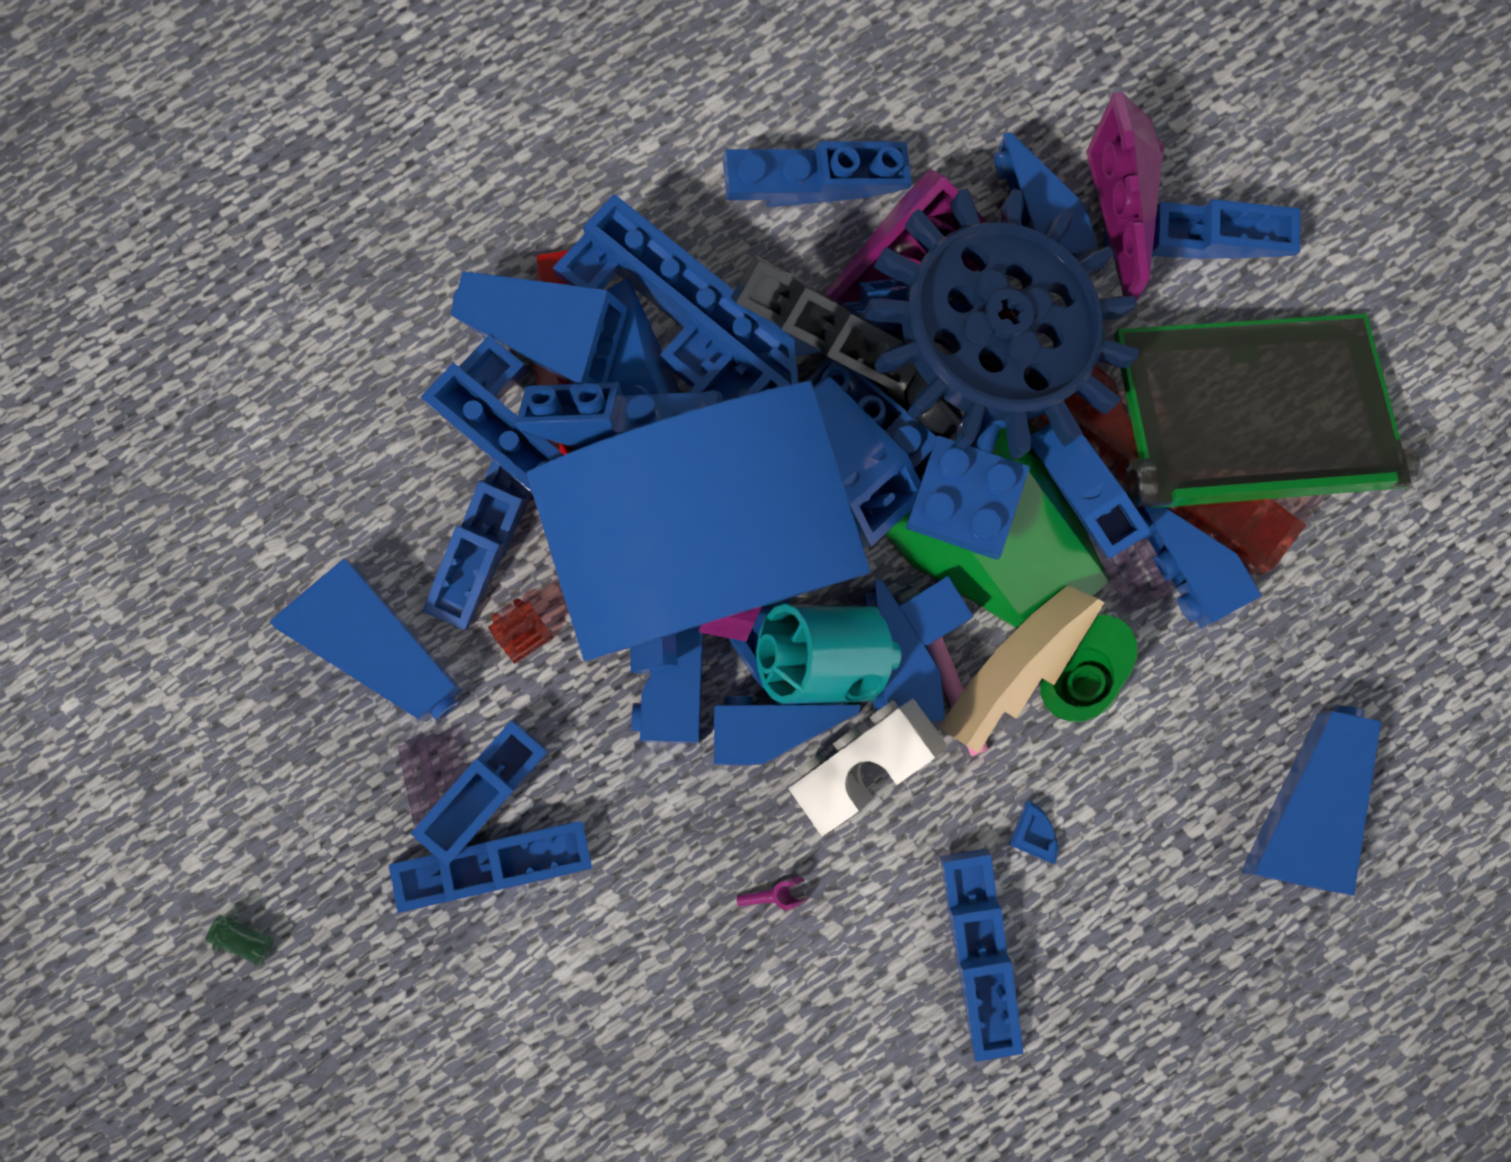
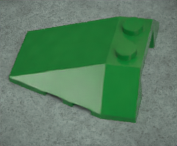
(1040, 557)

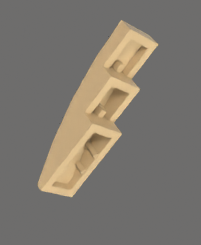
(1011, 674)

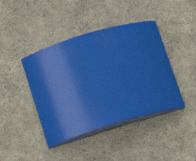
(697, 519)

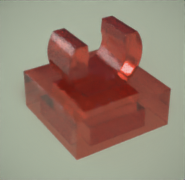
(520, 631)

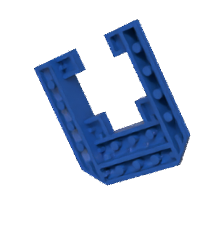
(717, 350)

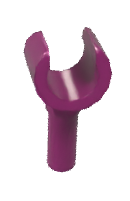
(778, 895)

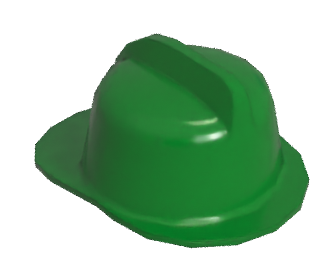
(1094, 672)

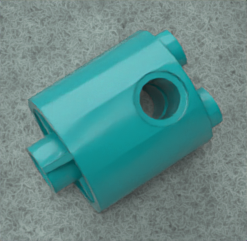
(825, 653)

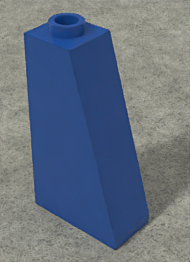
(550, 324)
(365, 638)
(1322, 807)

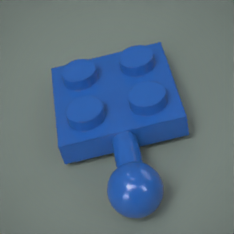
(969, 494)

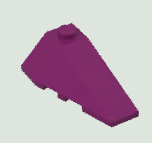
(1126, 177)
(933, 197)

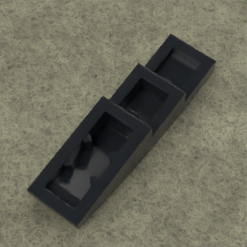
(820, 321)

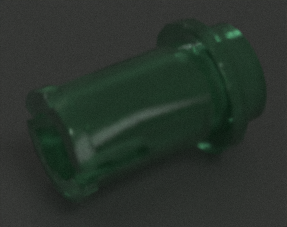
(239, 939)

